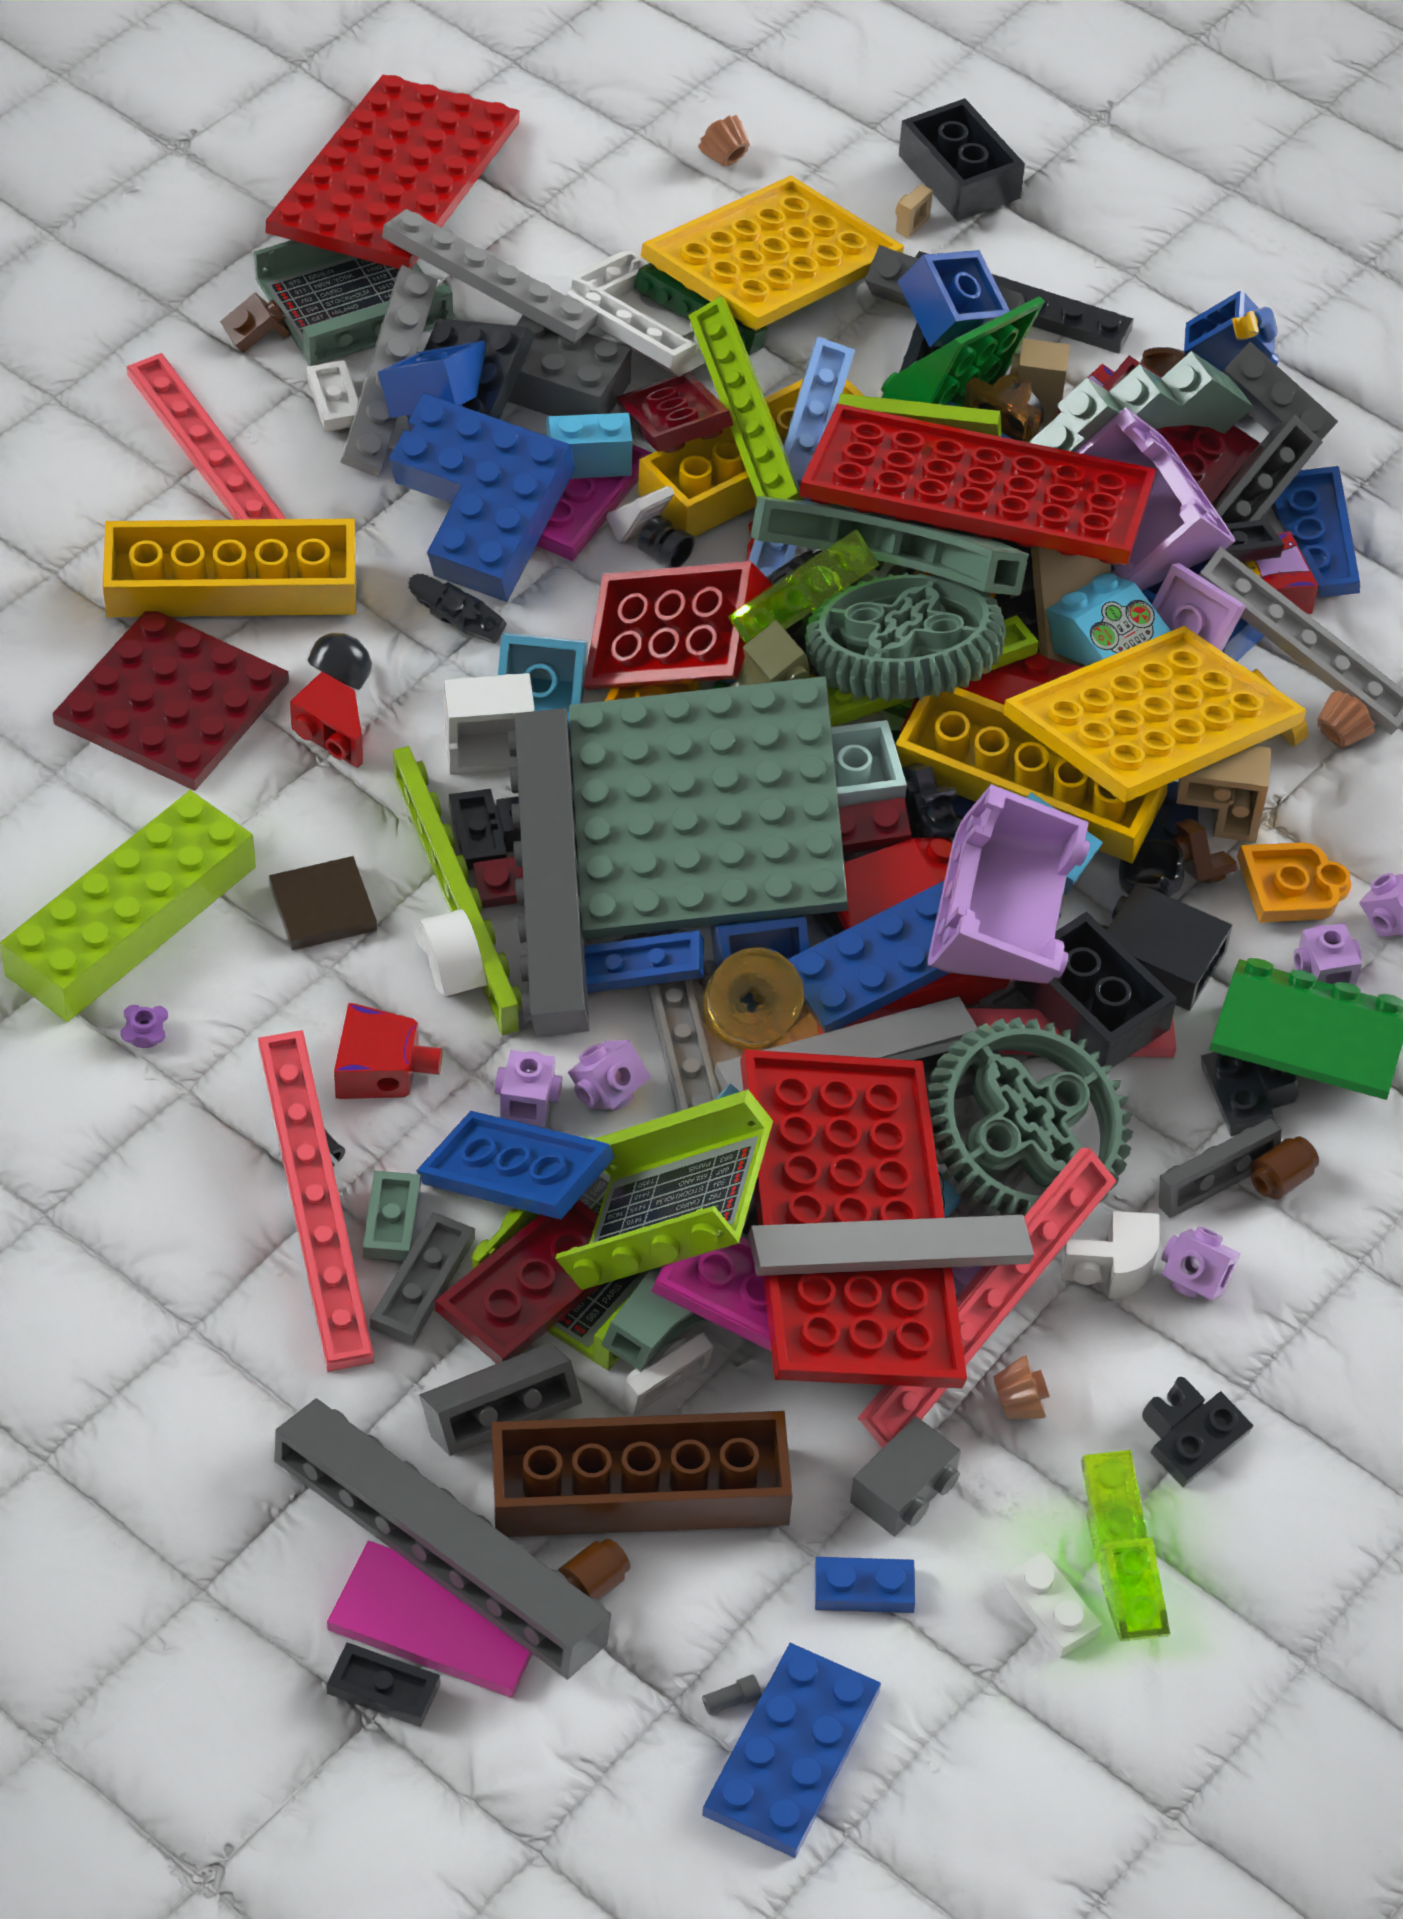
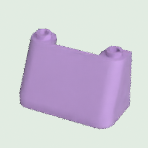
(1178, 518)
(1007, 889)

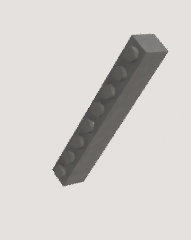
(550, 874)
(443, 1538)

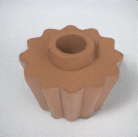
(725, 141)
(1344, 720)
(1021, 1390)

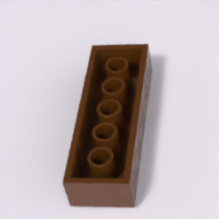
(641, 1473)

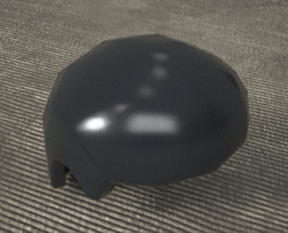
(342, 659)
(1156, 866)

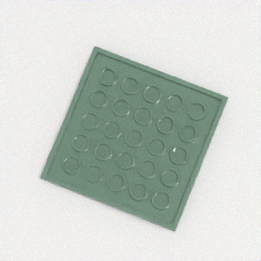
(706, 808)

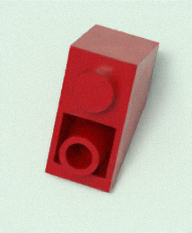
(329, 717)

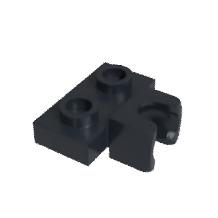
(929, 804)
(481, 827)
(1247, 1090)
(1191, 1431)

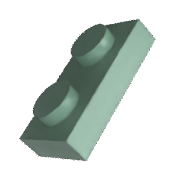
(391, 1215)

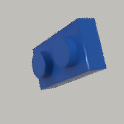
(864, 1584)

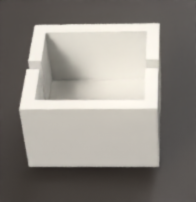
(479, 718)

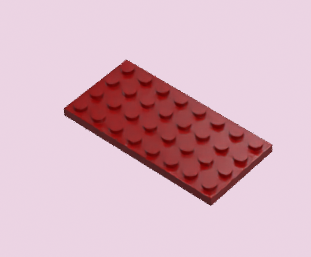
(393, 153)
(979, 484)
(853, 1147)

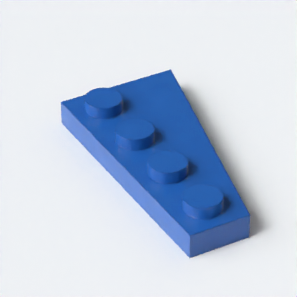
(1319, 522)

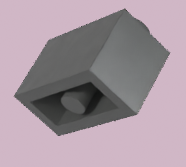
(906, 1476)

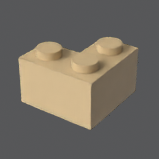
(1046, 367)
(1234, 788)

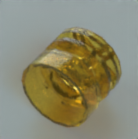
(771, 981)

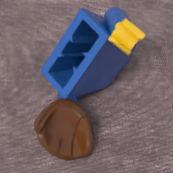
(1220, 335)

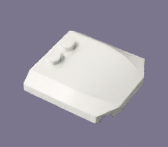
(634, 316)

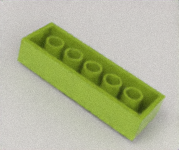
(128, 905)

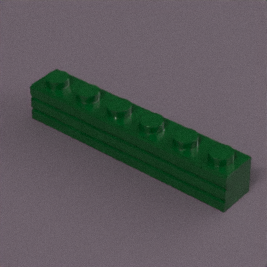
(684, 302)

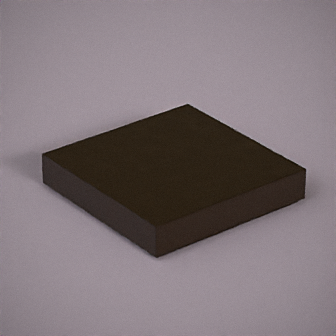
(322, 903)

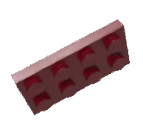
(675, 412)
(520, 1286)

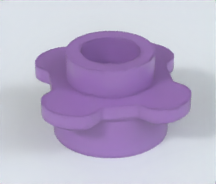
(144, 1035)

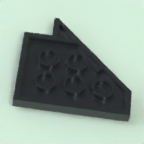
(503, 359)

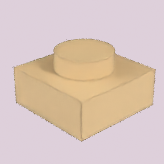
(913, 210)

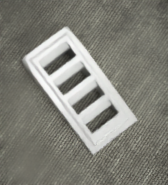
(632, 517)

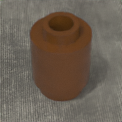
(1284, 1167)
(597, 1568)

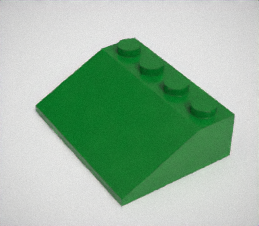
(978, 354)
(1311, 1028)

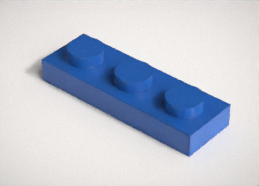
(644, 961)

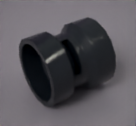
(667, 543)

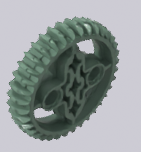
(905, 637)
(1020, 1101)

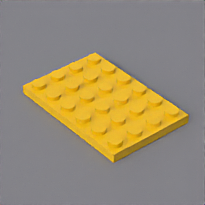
(769, 251)
(1153, 713)

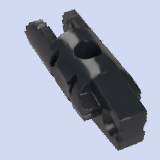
(457, 608)

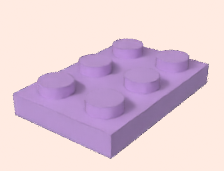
(1198, 605)

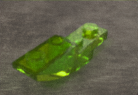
(805, 587)
(1122, 1547)

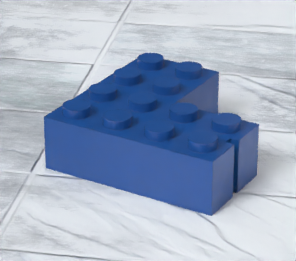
(499, 487)

